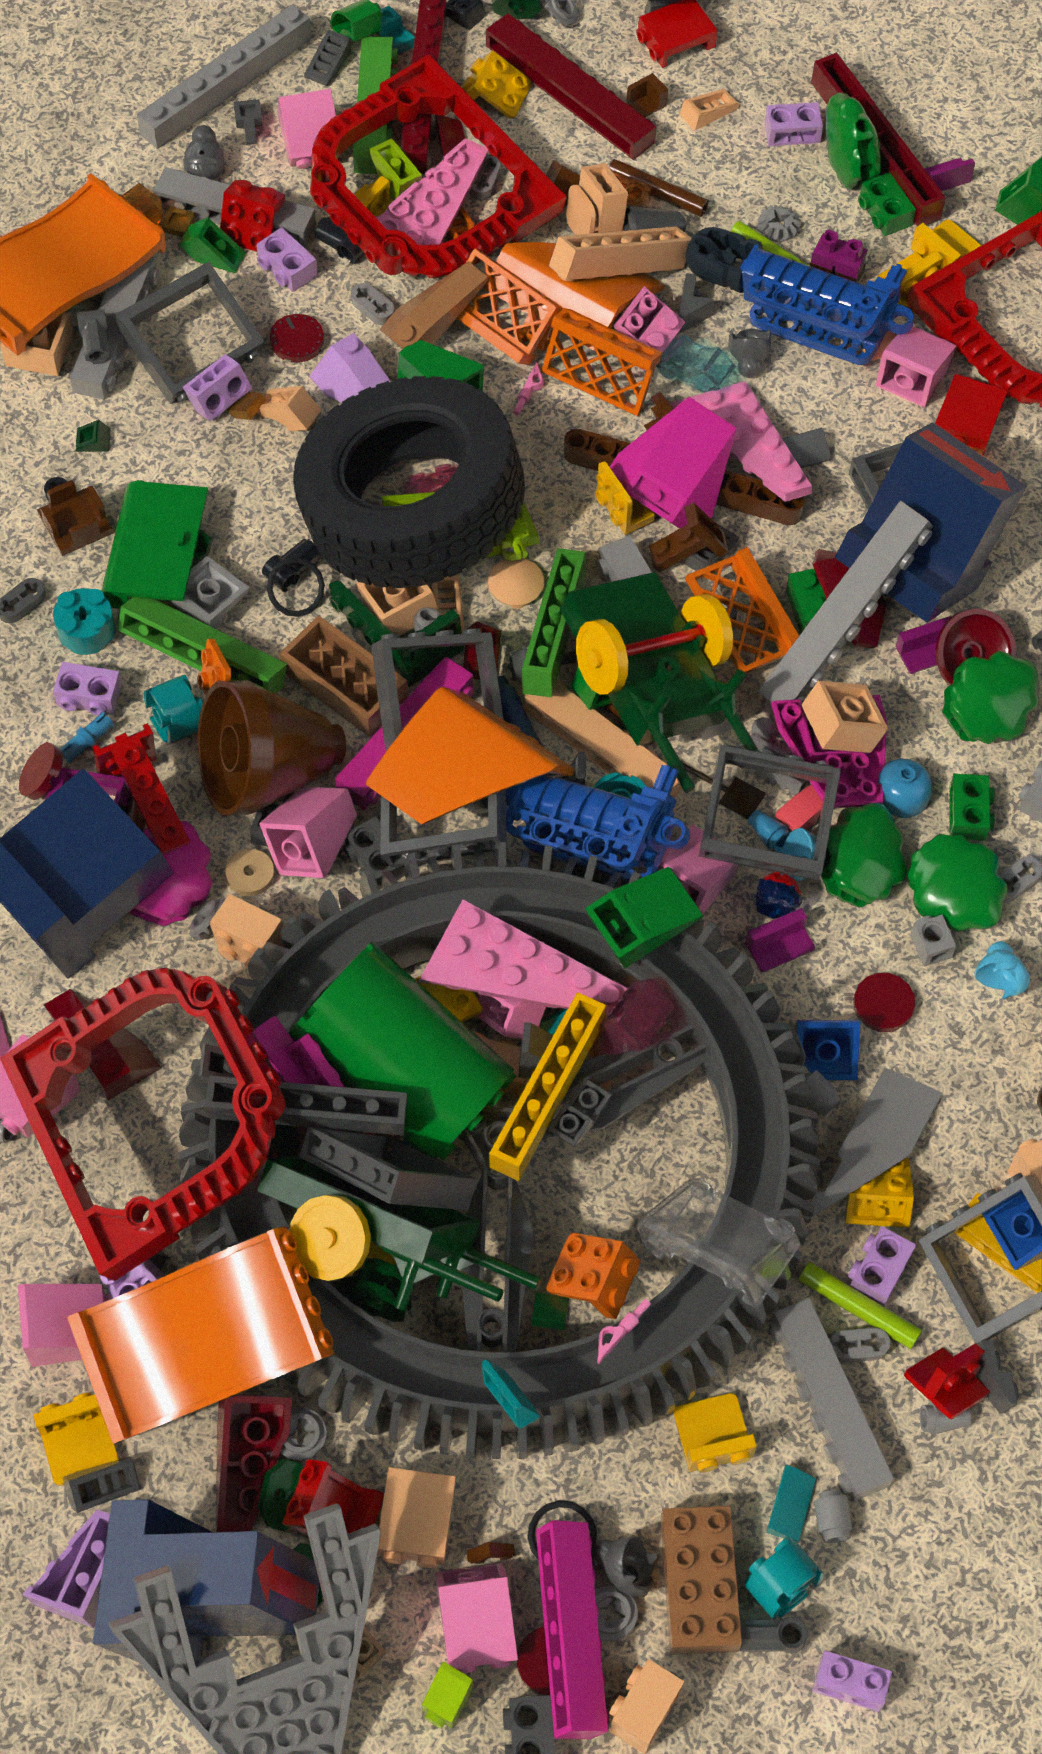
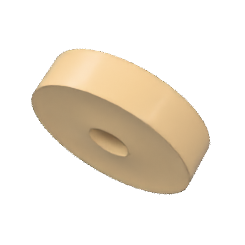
(249, 884)

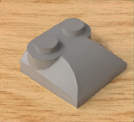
(211, 593)

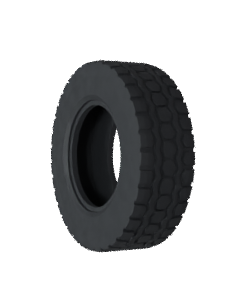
(428, 536)

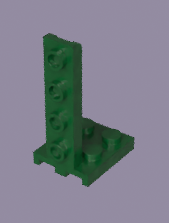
(412, 663)

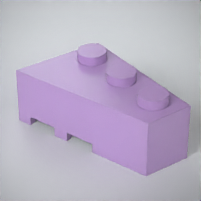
(74, 1579)

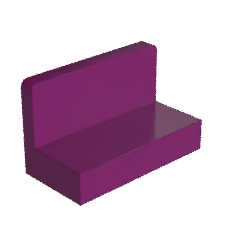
(951, 173)
(919, 644)
(779, 940)

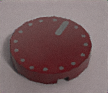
(296, 338)

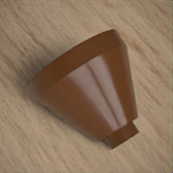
(261, 746)

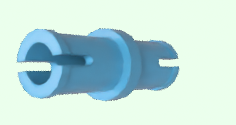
(86, 737)

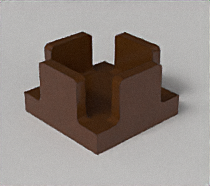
(74, 517)

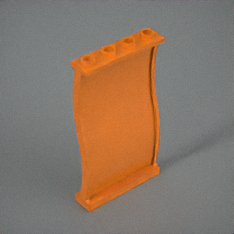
(69, 258)
(201, 1334)

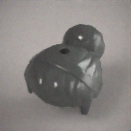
(211, 162)
(750, 350)
(630, 1555)

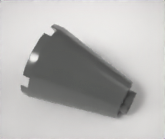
(647, 218)

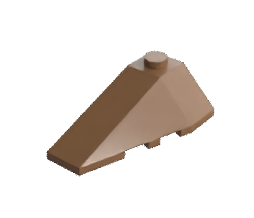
(435, 308)

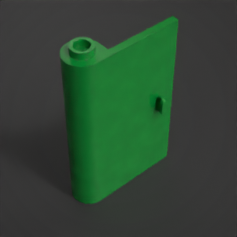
(146, 542)

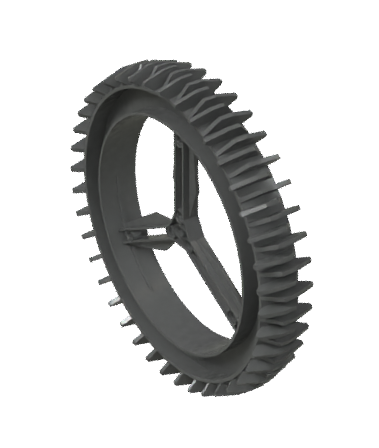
(695, 1316)

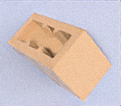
(290, 407)

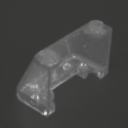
(720, 1237)

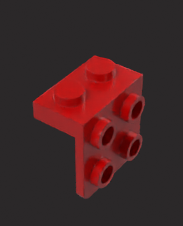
(249, 212)

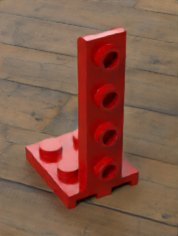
(133, 760)

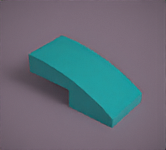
(393, 27)

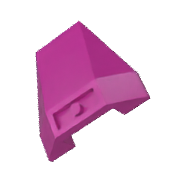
(677, 462)
(858, 770)

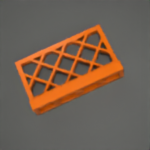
(492, 330)
(602, 340)
(761, 597)

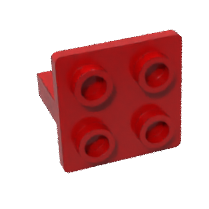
(950, 1380)

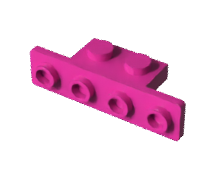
(295, 1060)

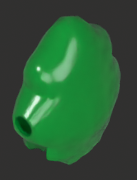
(851, 141)
(991, 697)
(864, 855)
(957, 882)

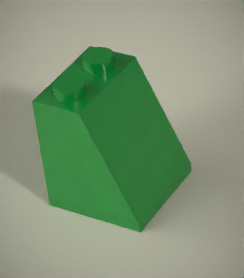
(431, 360)

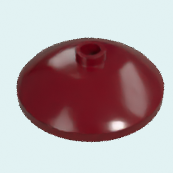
(974, 630)

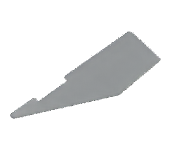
(880, 1135)

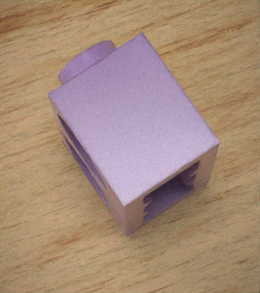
(793, 124)
(286, 260)
(217, 387)
(89, 683)
(885, 1268)
(852, 1681)

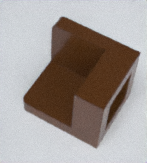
(647, 95)
(562, 177)

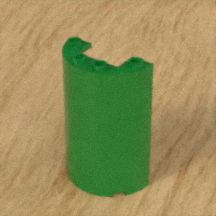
(397, 1037)

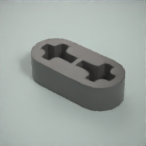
(21, 600)

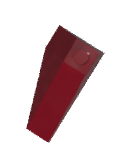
(117, 1060)
(248, 1444)

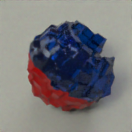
(777, 895)

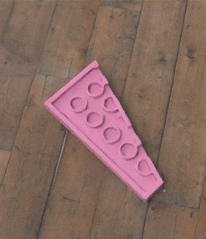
(433, 203)
(756, 440)
(508, 964)

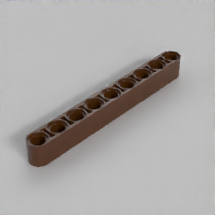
(586, 447)

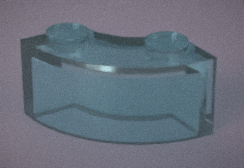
(695, 364)

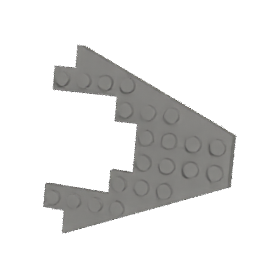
(288, 1706)

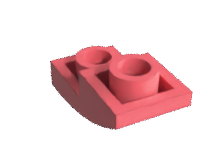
(801, 810)

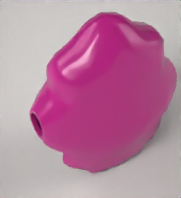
(182, 890)

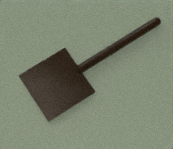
(738, 797)

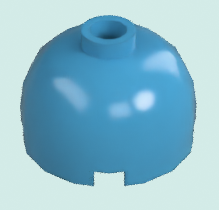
(905, 787)

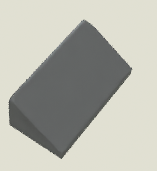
(808, 447)

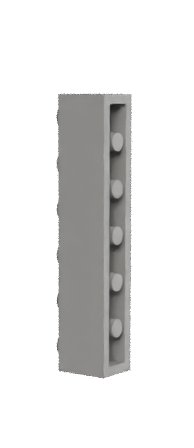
(206, 199)
(98, 379)
(831, 1400)

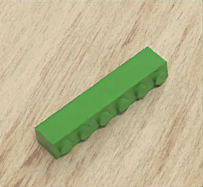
(375, 67)
(551, 629)
(187, 637)

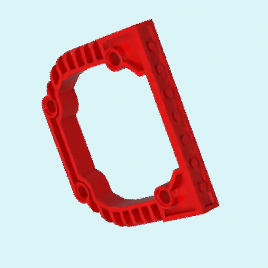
(415, 91)
(952, 316)
(41, 1071)

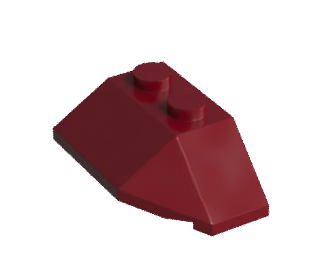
(829, 574)

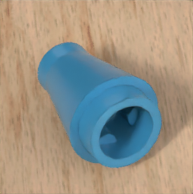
(768, 829)

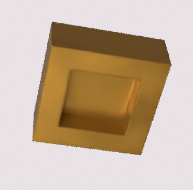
(177, 221)
(247, 406)

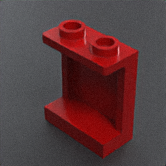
(675, 30)
(971, 411)
(323, 1487)

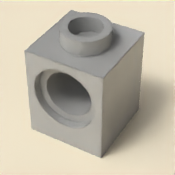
(930, 951)

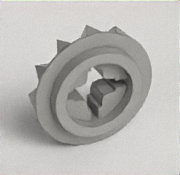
(566, 15)
(775, 231)
(200, 924)
(312, 1444)
(624, 1605)

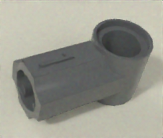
(93, 331)
(767, 1635)

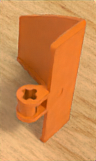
(593, 298)
(457, 756)

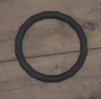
(320, 591)
(563, 1504)

